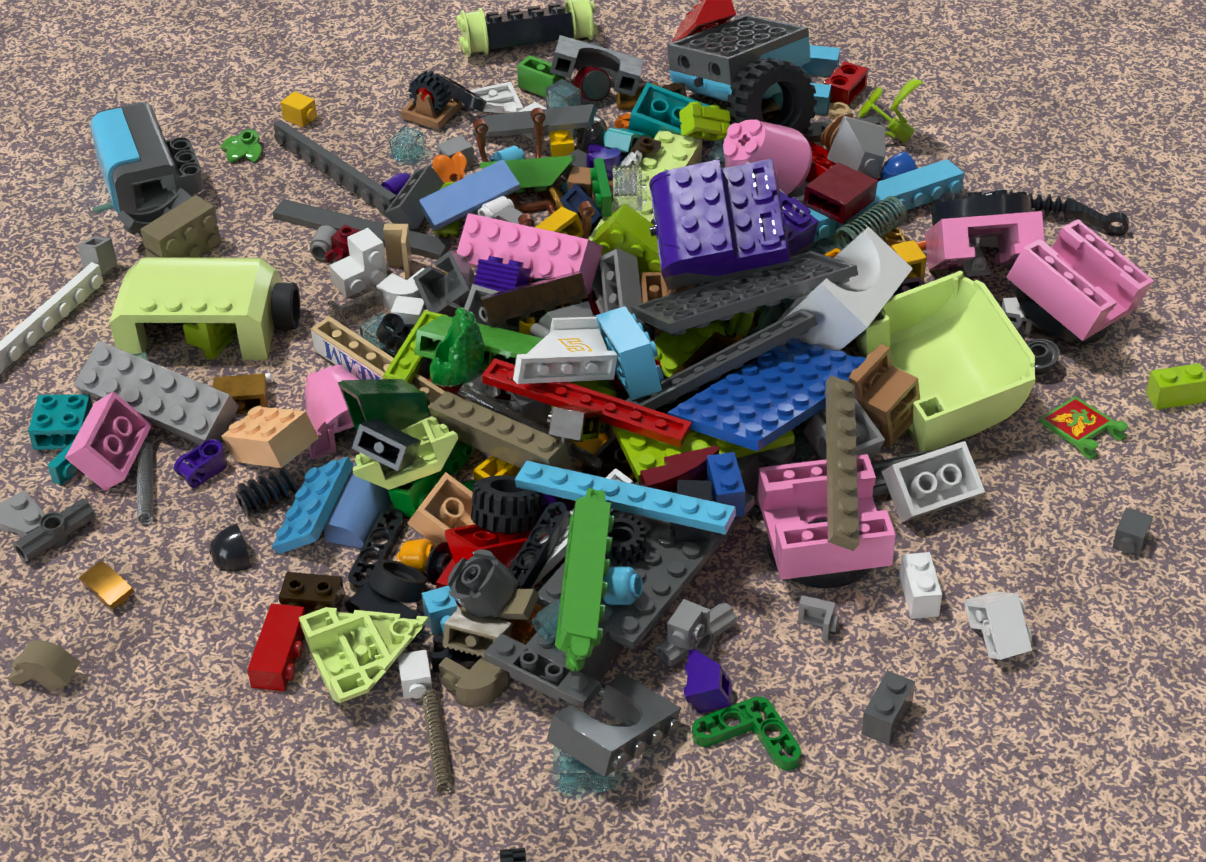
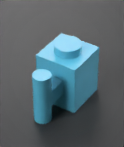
(438, 607)

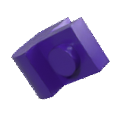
(610, 156)

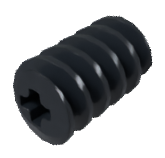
(264, 490)

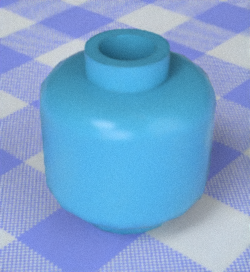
(622, 586)

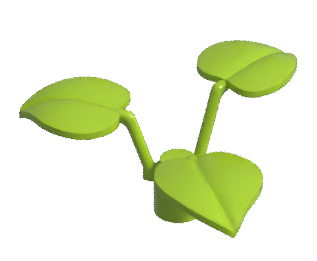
(897, 127)

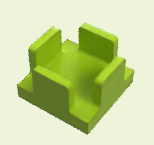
(210, 336)

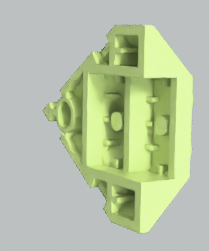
(356, 647)

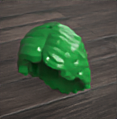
(460, 353)

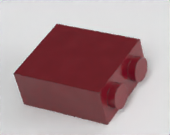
(840, 193)

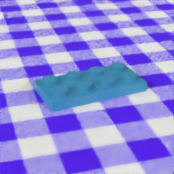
(312, 505)

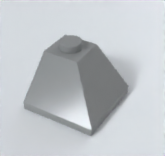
(859, 146)

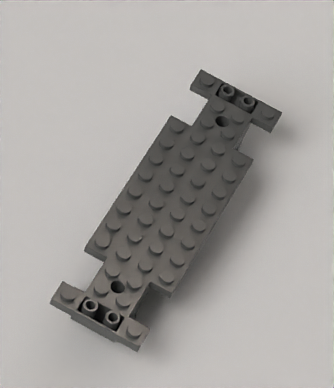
(664, 573)

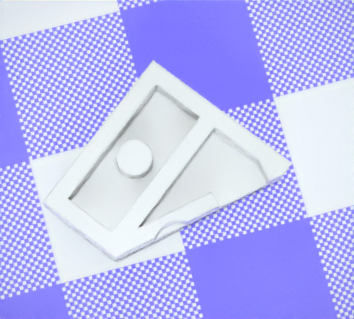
(499, 98)

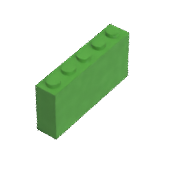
(498, 342)

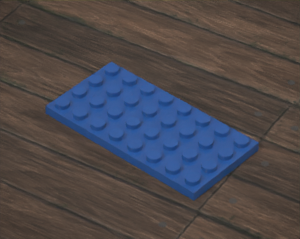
(767, 395)

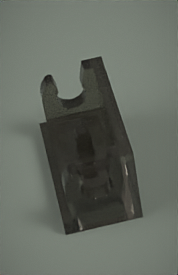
(358, 308)

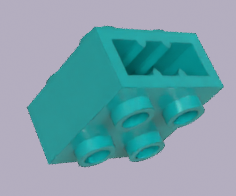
(58, 420)

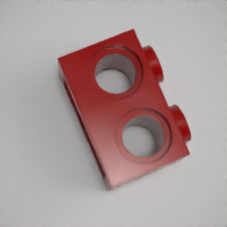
(847, 82)

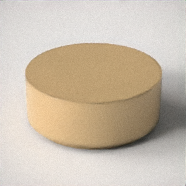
(837, 109)

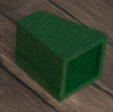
(386, 400)

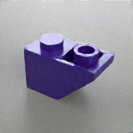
(707, 683)

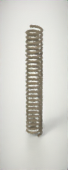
(428, 718)

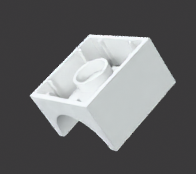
(850, 307)

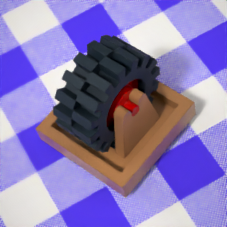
(431, 101)

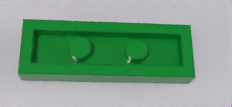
(601, 187)

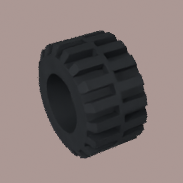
(503, 506)

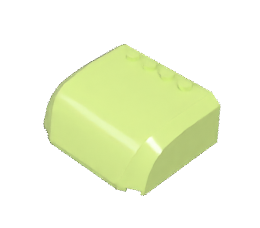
(197, 293)
(961, 350)

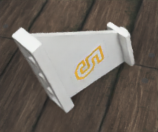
(567, 354)

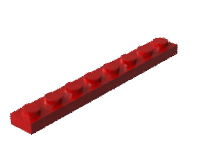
(615, 410)

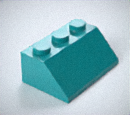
(658, 110)

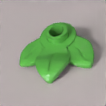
(243, 145)

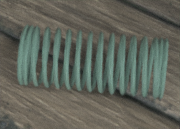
(853, 234)

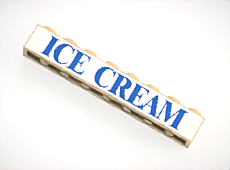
(359, 356)

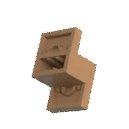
(885, 393)

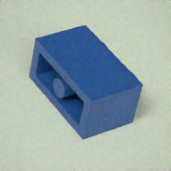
(726, 481)

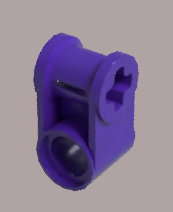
(202, 464)

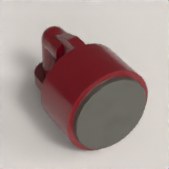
(593, 83)

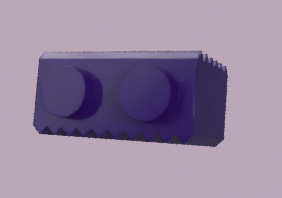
(501, 276)

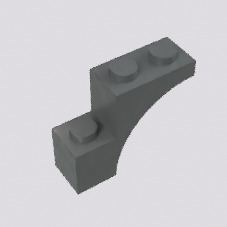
(135, 221)

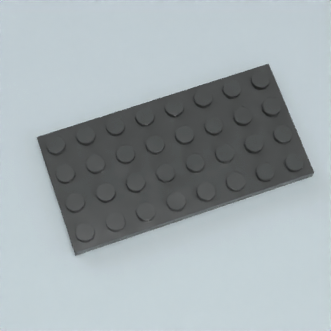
(743, 293)

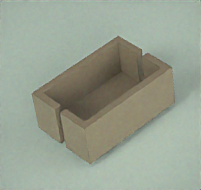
(183, 231)

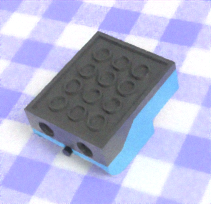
(715, 56)

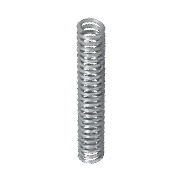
(145, 458)

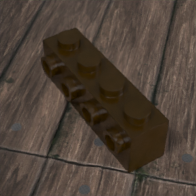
(534, 297)

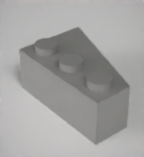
(617, 282)

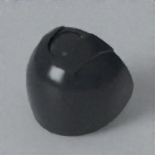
(229, 550)

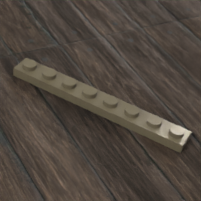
(841, 464)

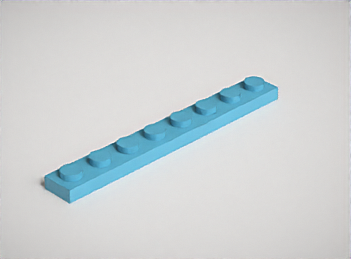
(628, 497)

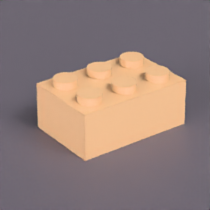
(270, 436)

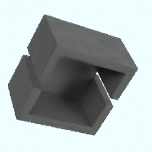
(443, 291)

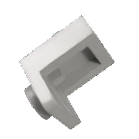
(818, 613)

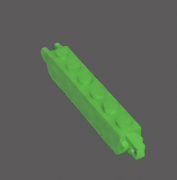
(583, 579)

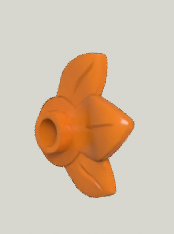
(449, 168)

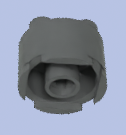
(482, 584)

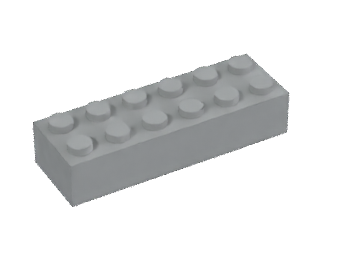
(158, 394)

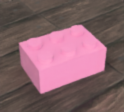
(108, 441)

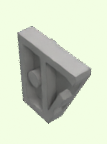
(20, 514)

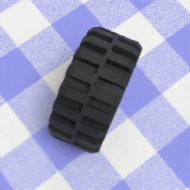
(758, 78)

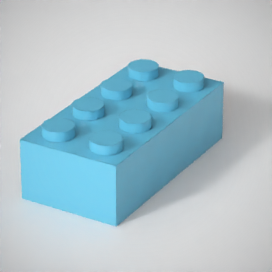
(635, 352)

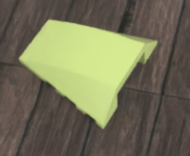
(431, 456)

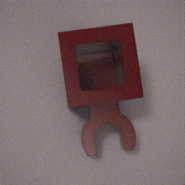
(340, 244)

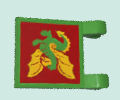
(1080, 423)

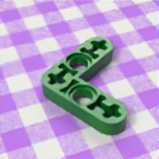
(750, 721)

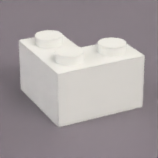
(363, 265)
(1001, 622)

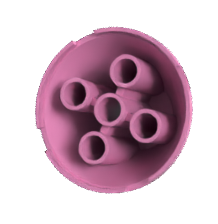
(762, 141)

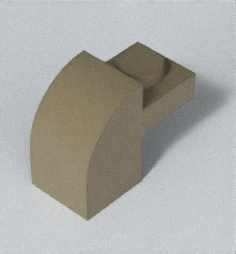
(45, 663)
(473, 686)

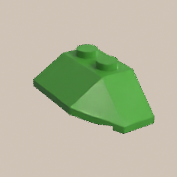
(537, 171)

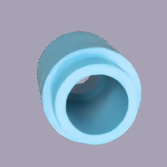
(509, 153)

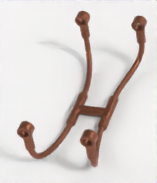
(546, 202)

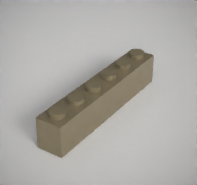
(498, 433)

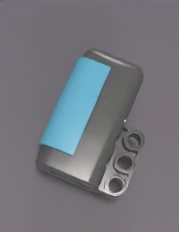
(137, 160)

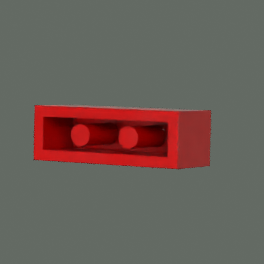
(277, 648)

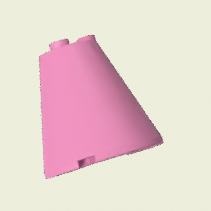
(327, 407)

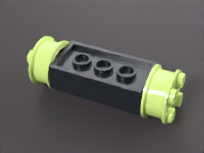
(525, 27)

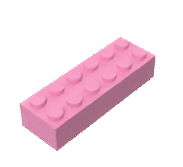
(541, 250)

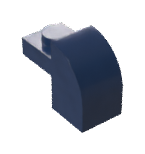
(573, 199)

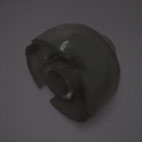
(590, 135)

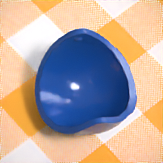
(897, 165)

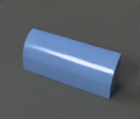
(468, 194)
(355, 512)

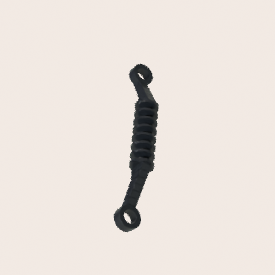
(1071, 209)

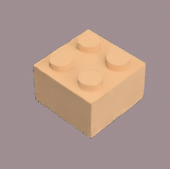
(443, 509)

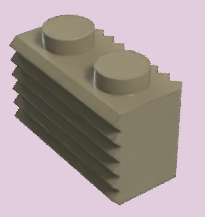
(473, 633)

